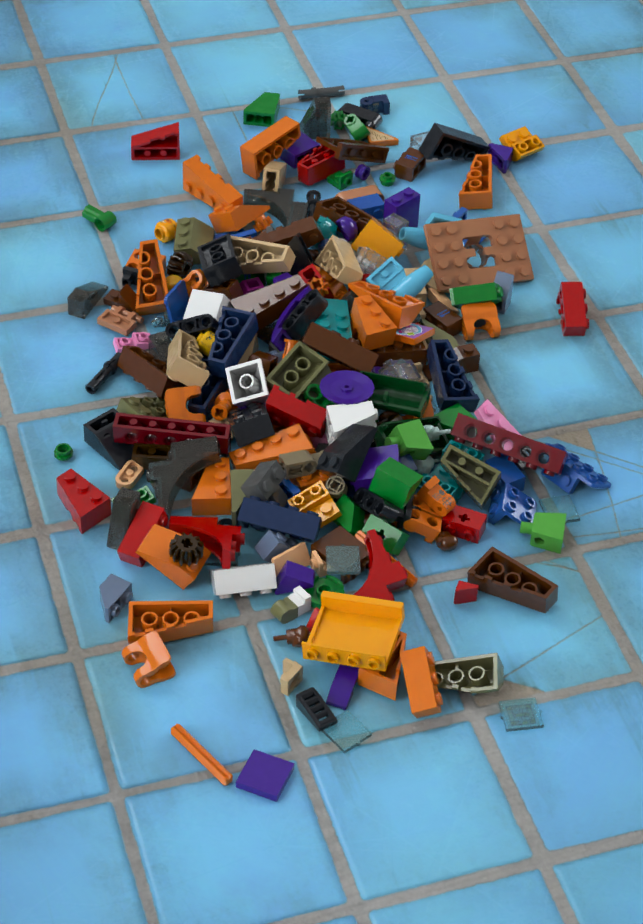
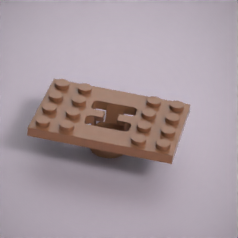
(450, 256)

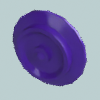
(346, 387)

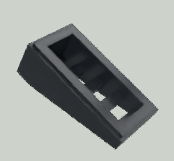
(311, 697)

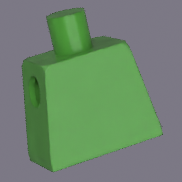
(411, 439)
(546, 531)

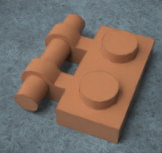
(120, 320)

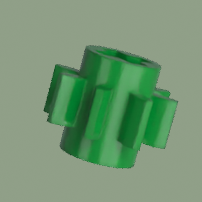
(337, 120)

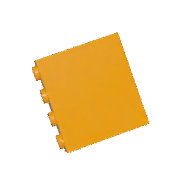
(354, 631)

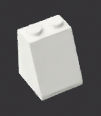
(206, 303)
(247, 383)
(342, 416)

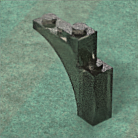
(280, 202)
(184, 461)

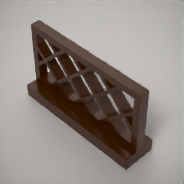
(355, 150)

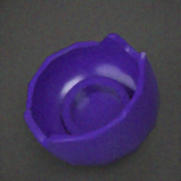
(348, 228)

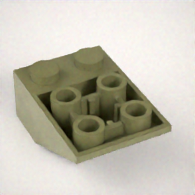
(143, 406)

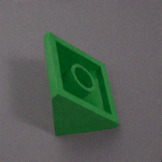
(395, 482)

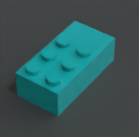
(336, 318)

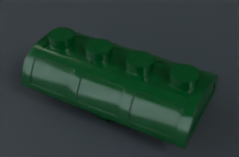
(399, 394)
(387, 427)

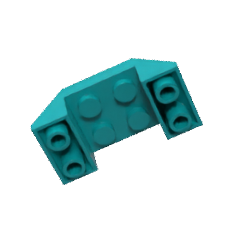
(446, 480)

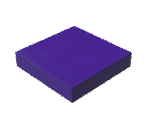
(265, 775)

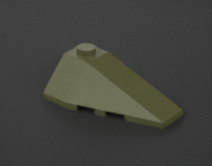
(471, 673)

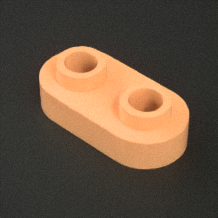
(129, 475)

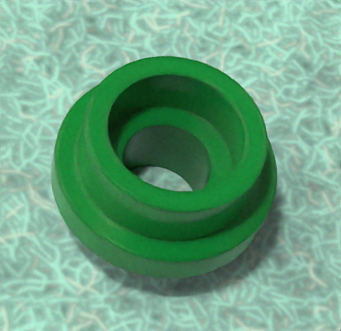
(387, 179)
(63, 451)

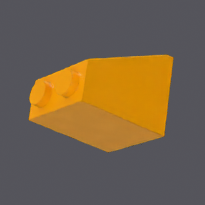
(378, 239)

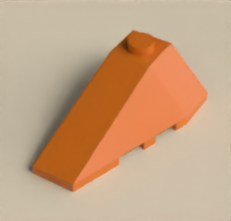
(398, 308)

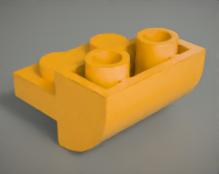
(522, 143)
(317, 500)

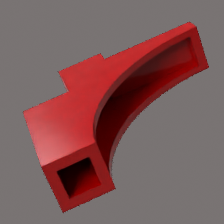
(218, 538)
(382, 574)

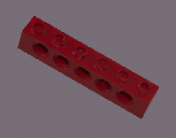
(465, 423)
(164, 431)

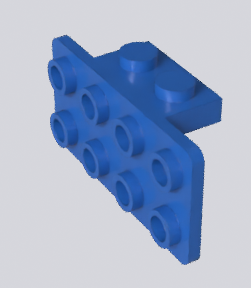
(574, 472)

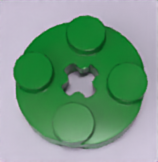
(329, 584)

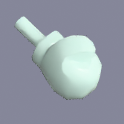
(434, 432)
(425, 466)

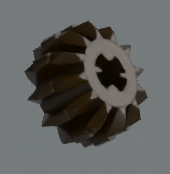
(179, 264)
(186, 549)

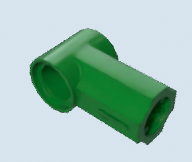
(99, 218)

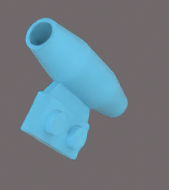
(416, 236)
(393, 277)

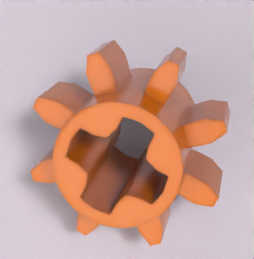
(261, 222)
(316, 283)

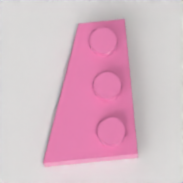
(489, 414)

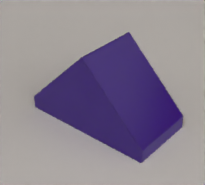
(501, 156)
(292, 576)

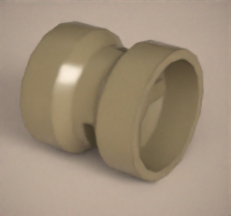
(339, 489)

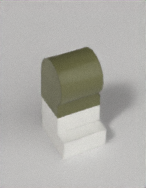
(292, 605)

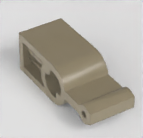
(299, 463)

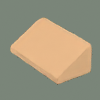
(435, 296)
(297, 554)

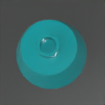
(327, 228)

